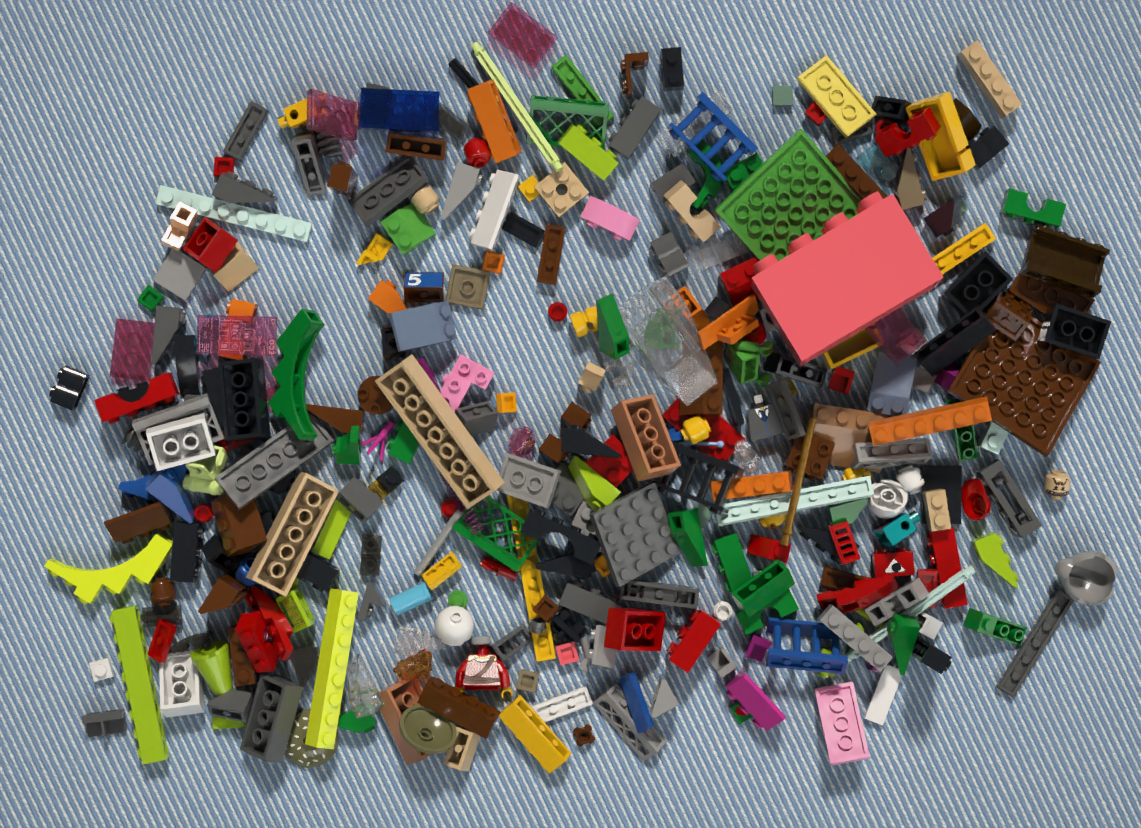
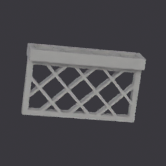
(175, 412)

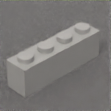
(855, 637)

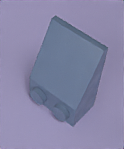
(423, 326)
(892, 386)

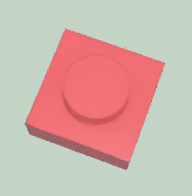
(567, 653)

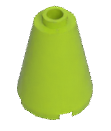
(214, 666)

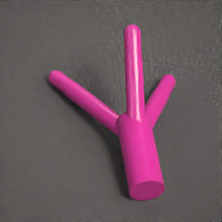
(380, 437)

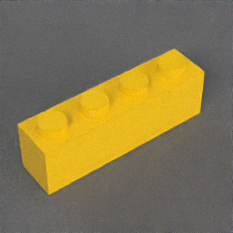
(534, 734)

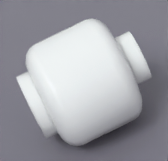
(910, 479)

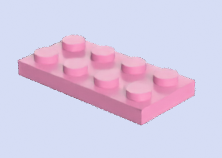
(841, 723)

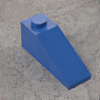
(168, 489)

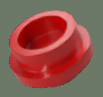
(557, 311)
(449, 507)
(203, 513)

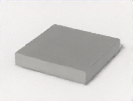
(179, 274)

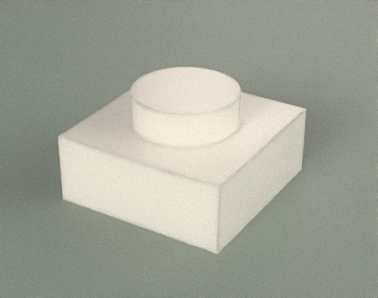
(101, 669)

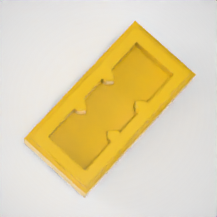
(441, 570)

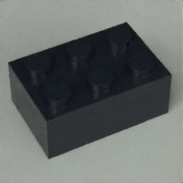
(976, 284)
(1074, 331)

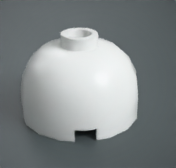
(888, 499)
(454, 625)

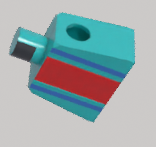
(896, 529)

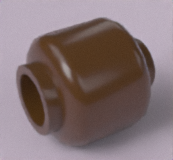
(162, 592)

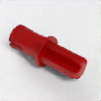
(498, 568)

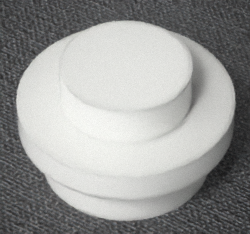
(723, 611)

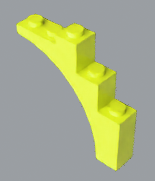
(91, 582)

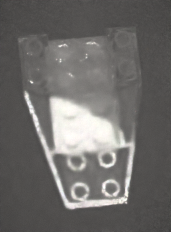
(667, 341)

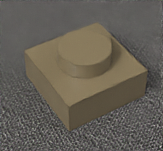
(527, 680)

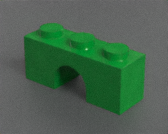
(1015, 206)
(783, 604)

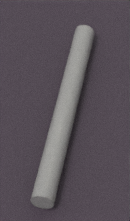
(438, 542)

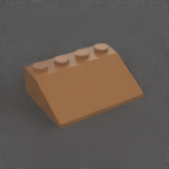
(845, 429)

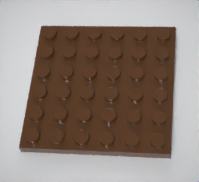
(1026, 384)

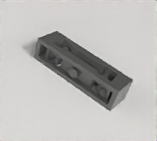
(1025, 526)
(660, 593)

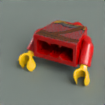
(483, 673)

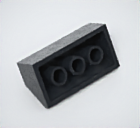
(244, 399)

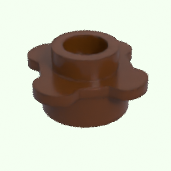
(589, 738)

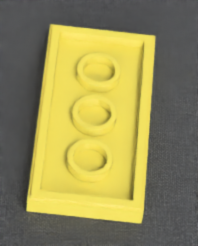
(836, 96)

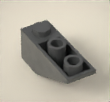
(237, 191)

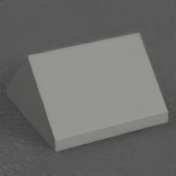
(663, 699)

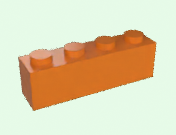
(494, 121)
(755, 485)

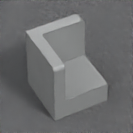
(722, 661)

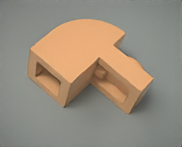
(181, 226)

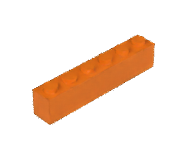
(930, 421)

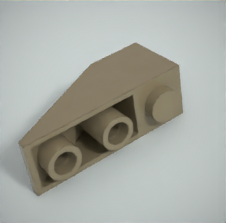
(908, 188)

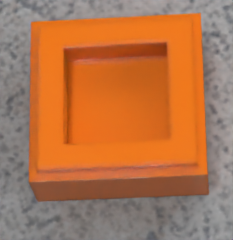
(493, 262)

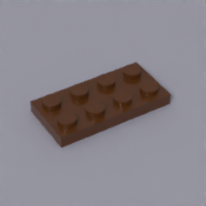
(1041, 294)

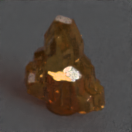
(415, 666)

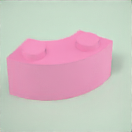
(609, 218)

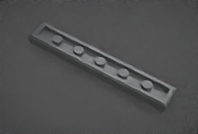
(1035, 643)

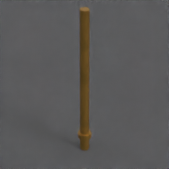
(787, 531)

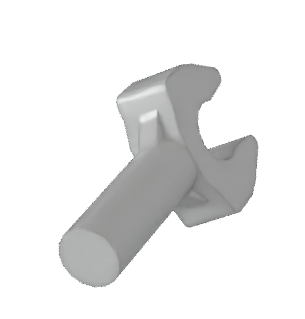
(586, 646)

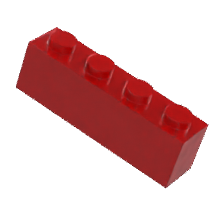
(947, 562)

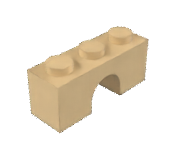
(680, 199)

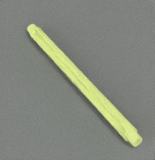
(517, 107)

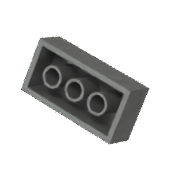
(271, 718)

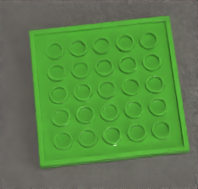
(787, 198)

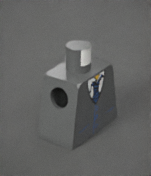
(763, 420)

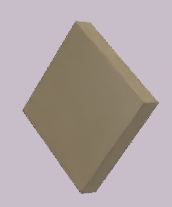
(467, 287)

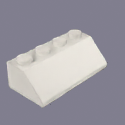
(495, 210)

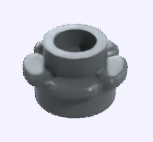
(537, 625)

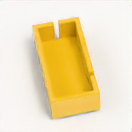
(946, 152)

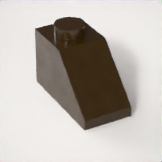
(967, 118)

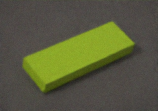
(332, 530)

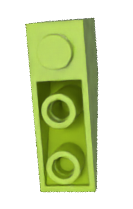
(990, 552)

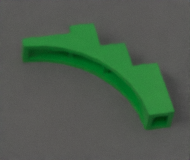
(290, 373)

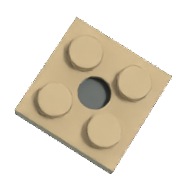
(561, 190)

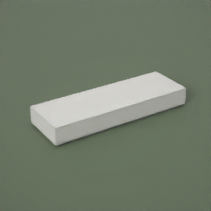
(883, 695)
(563, 704)

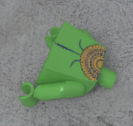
(744, 360)

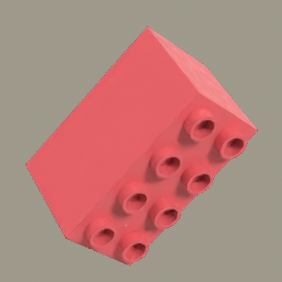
(844, 277)

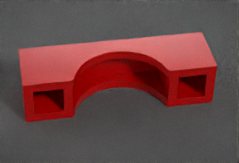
(160, 389)

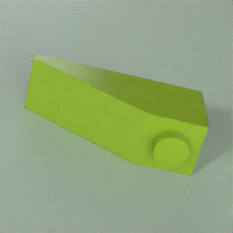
(593, 486)

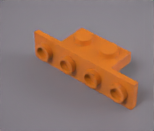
(731, 325)

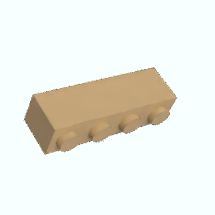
(989, 79)

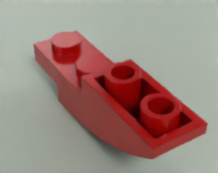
(865, 593)
(275, 620)

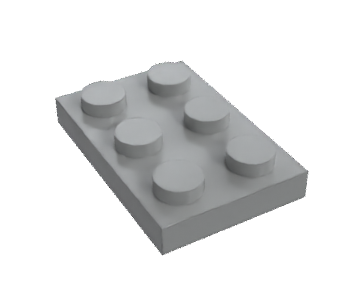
(528, 480)

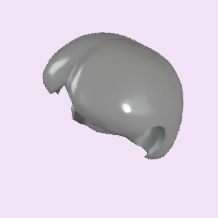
(1088, 577)

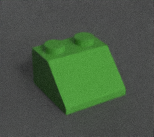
(408, 228)

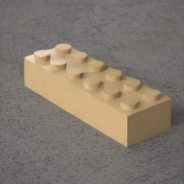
(292, 533)

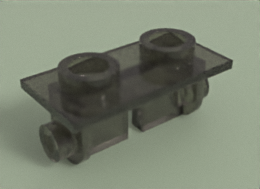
(151, 615)

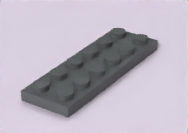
(270, 463)

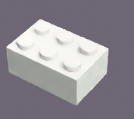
(180, 442)

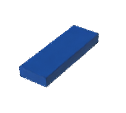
(636, 702)

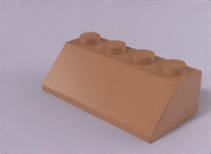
(396, 700)

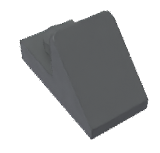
(371, 595)

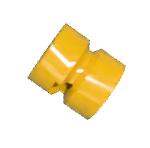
(585, 321)

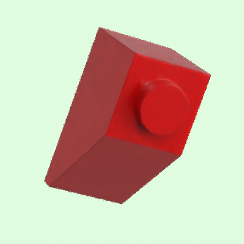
(768, 548)

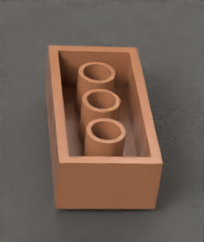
(645, 437)

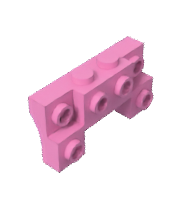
(460, 379)

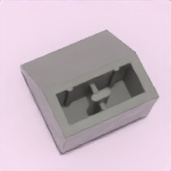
(600, 656)

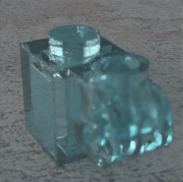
(874, 158)

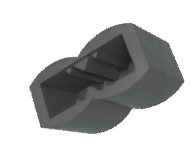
(669, 255)

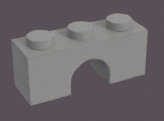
(897, 601)

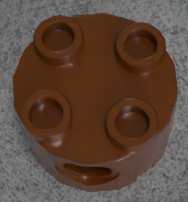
(372, 398)

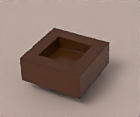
(546, 609)

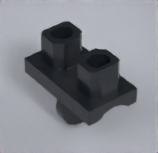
(574, 631)

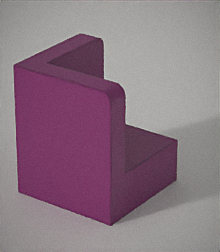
(947, 375)
(757, 647)

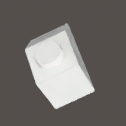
(928, 624)

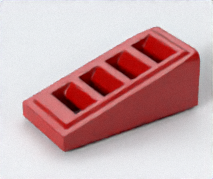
(844, 560)

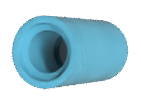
(411, 598)

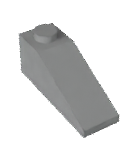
(461, 187)

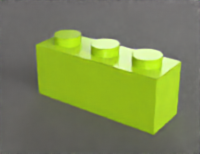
(588, 151)

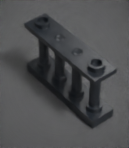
(713, 465)

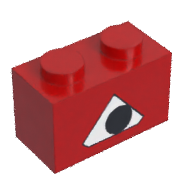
(892, 563)

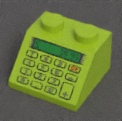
(296, 610)

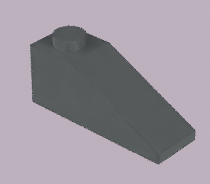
(309, 162)
(167, 325)

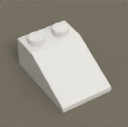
(180, 686)

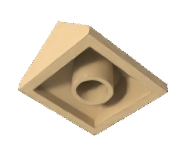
(236, 268)

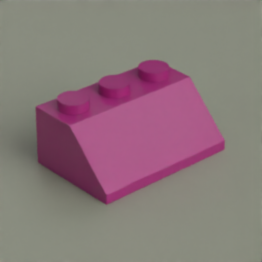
(754, 701)

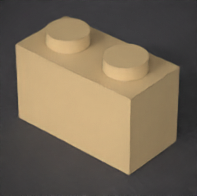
(936, 510)
(463, 750)

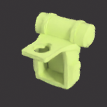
(203, 473)

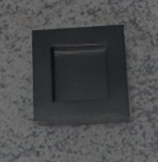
(389, 480)

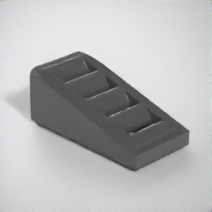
(494, 647)

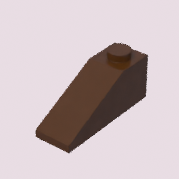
(339, 418)

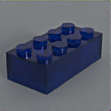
(398, 110)

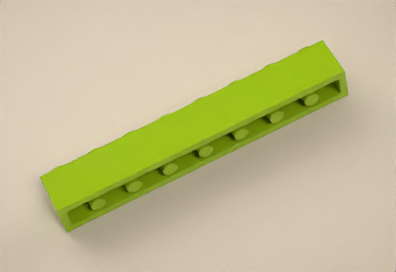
(140, 684)

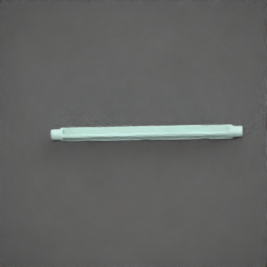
(919, 607)

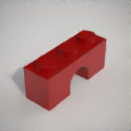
(894, 140)
(251, 635)

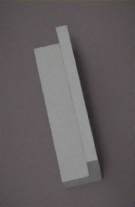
(892, 454)
(618, 706)

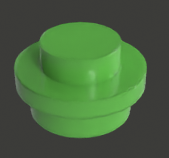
(458, 598)

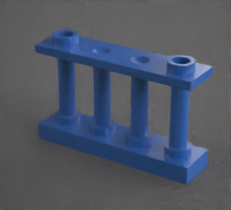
(718, 118)
(802, 660)

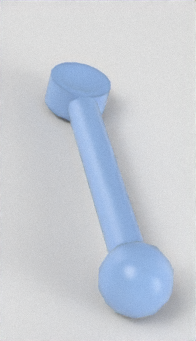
(719, 444)

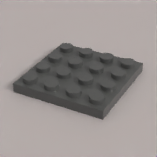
(634, 534)

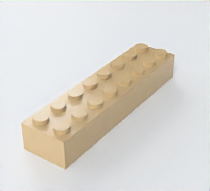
(439, 431)

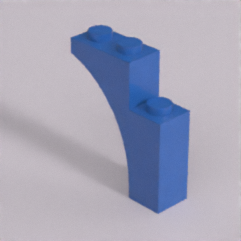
(137, 486)

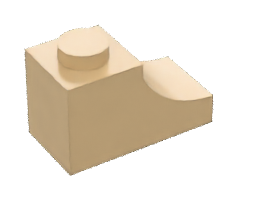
(591, 377)

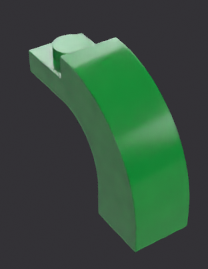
(710, 186)

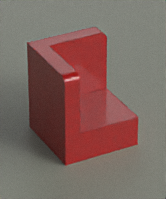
(841, 380)

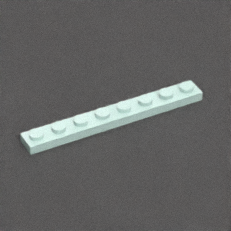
(236, 214)
(808, 499)

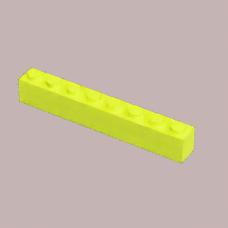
(331, 668)

